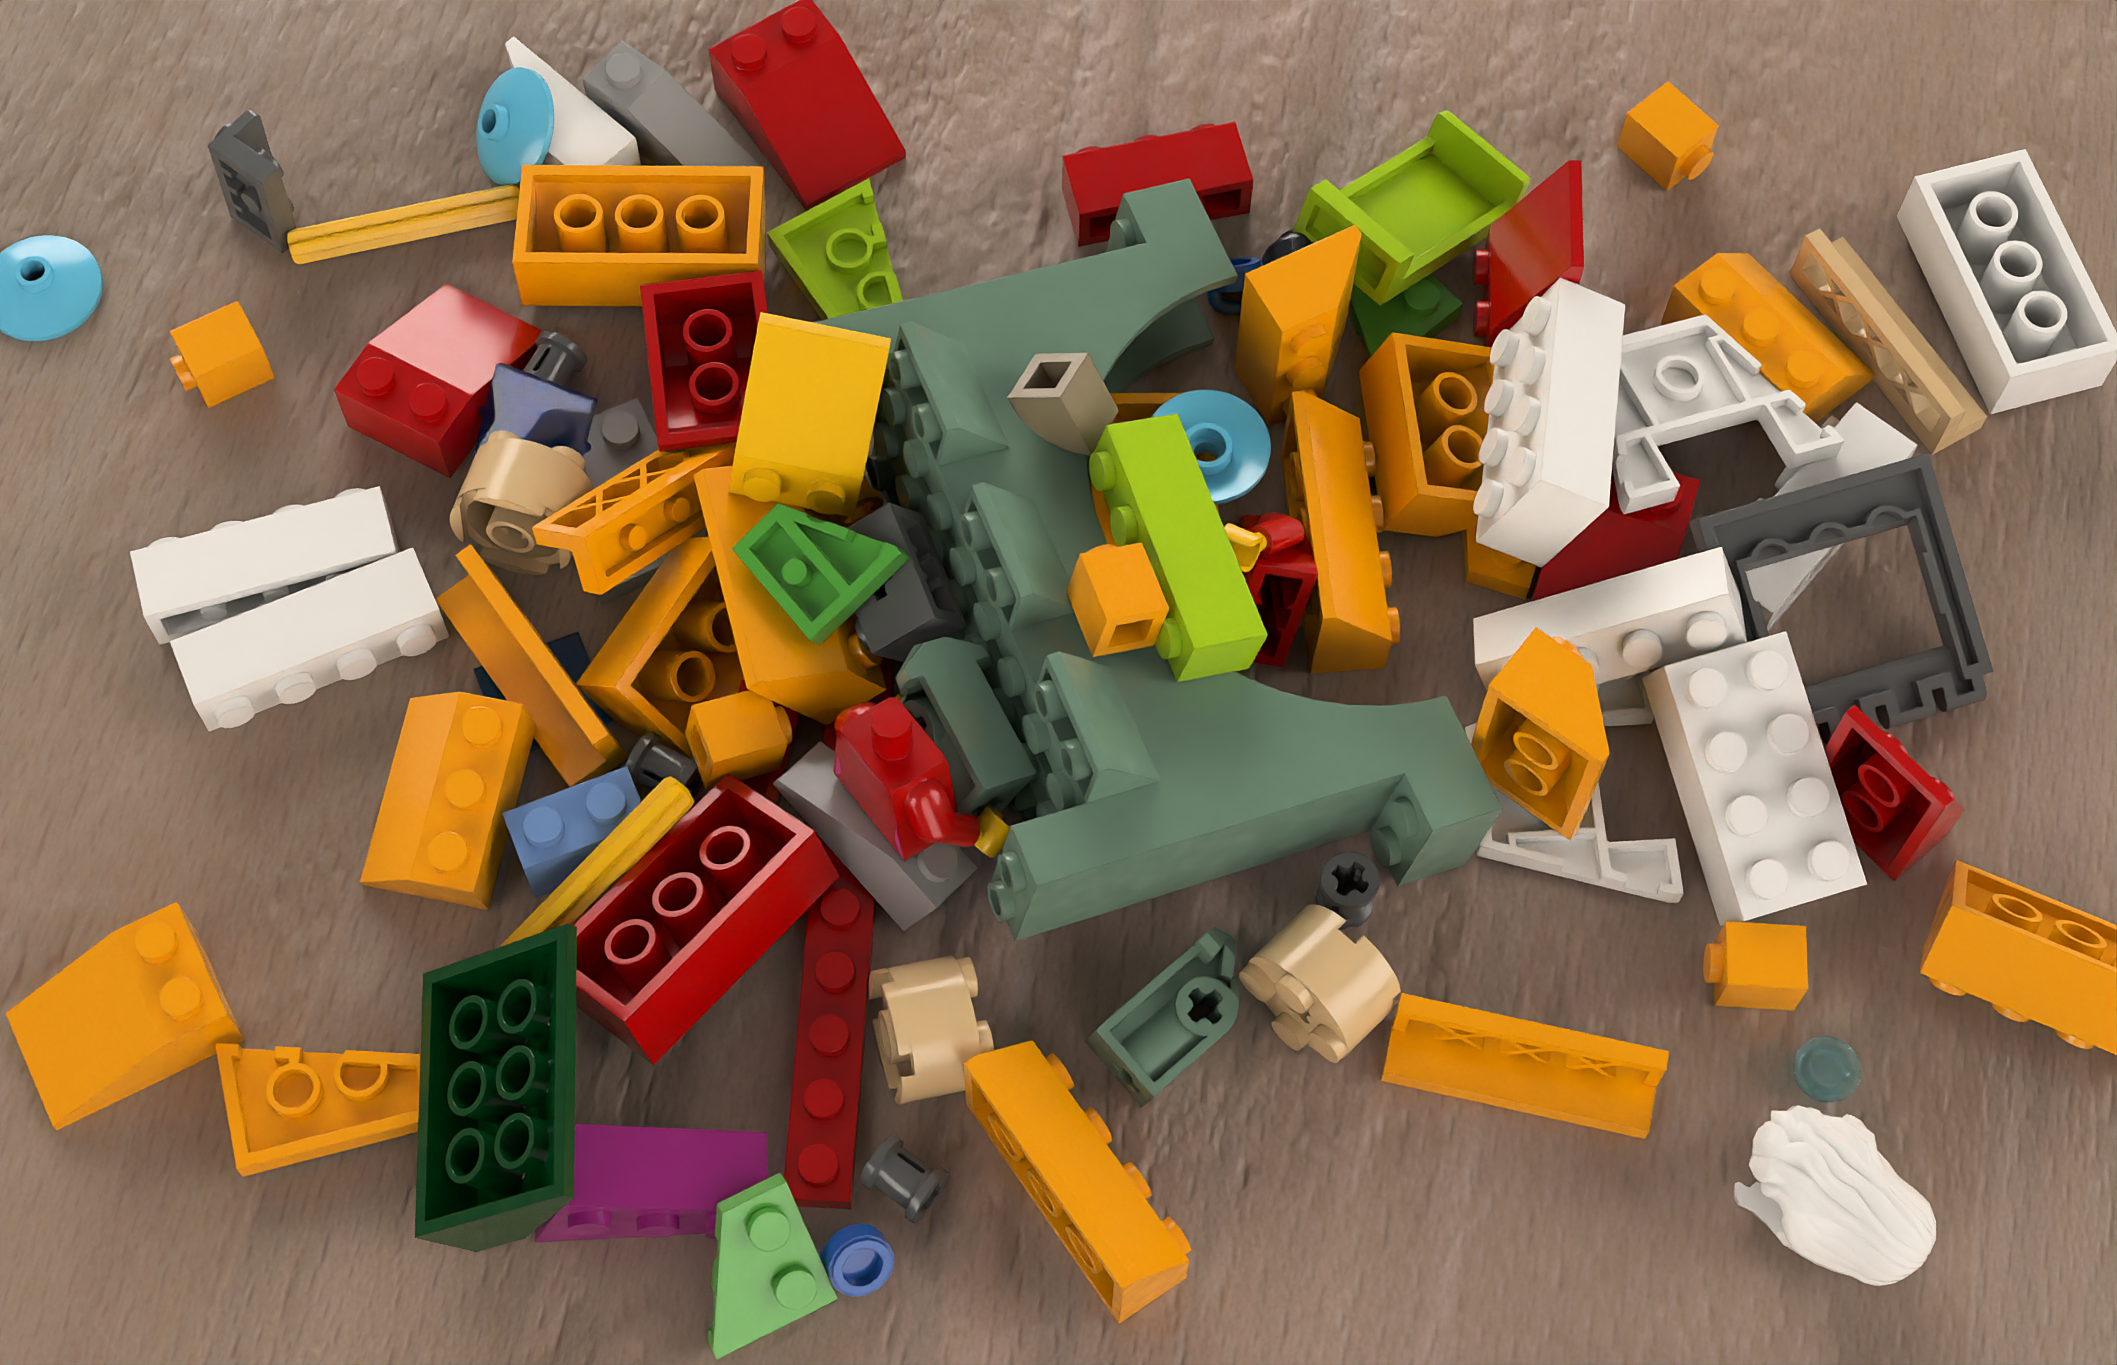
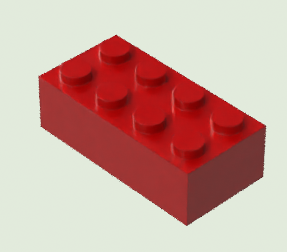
(695, 916)

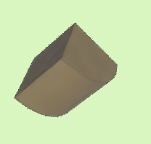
(1064, 401)

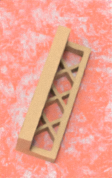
(1886, 341)

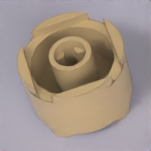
(512, 490)
(1321, 984)
(927, 1026)

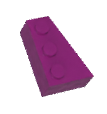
(654, 1181)

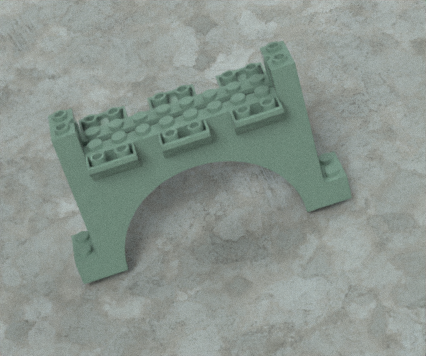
(1136, 773)

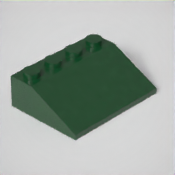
(497, 1092)

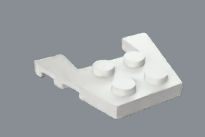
(1691, 383)
(1632, 867)

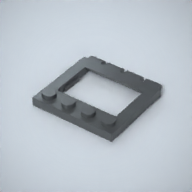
(1848, 511)

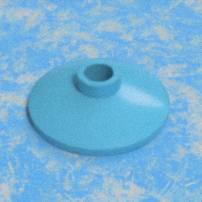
(514, 125)
(58, 299)
(1230, 432)

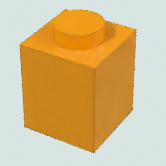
(1668, 136)
(220, 355)
(1117, 599)
(737, 736)
(1757, 965)

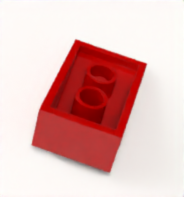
(805, 103)
(1529, 251)
(701, 355)
(431, 374)
(1620, 542)
(1886, 796)

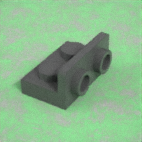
(252, 180)

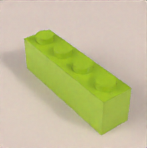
(1165, 504)

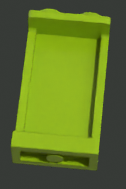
(1417, 206)

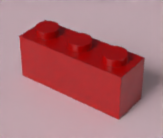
(1206, 154)

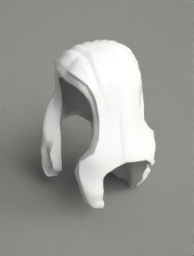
(1836, 1197)

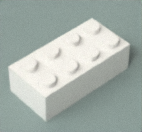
(2008, 281)
(1550, 423)
(1753, 779)

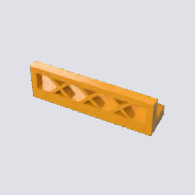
(633, 515)
(529, 673)
(1523, 1065)

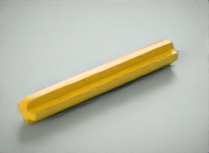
(403, 224)
(610, 859)

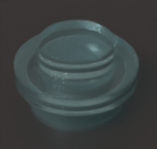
(1827, 1069)

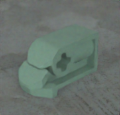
(966, 722)
(1152, 1033)

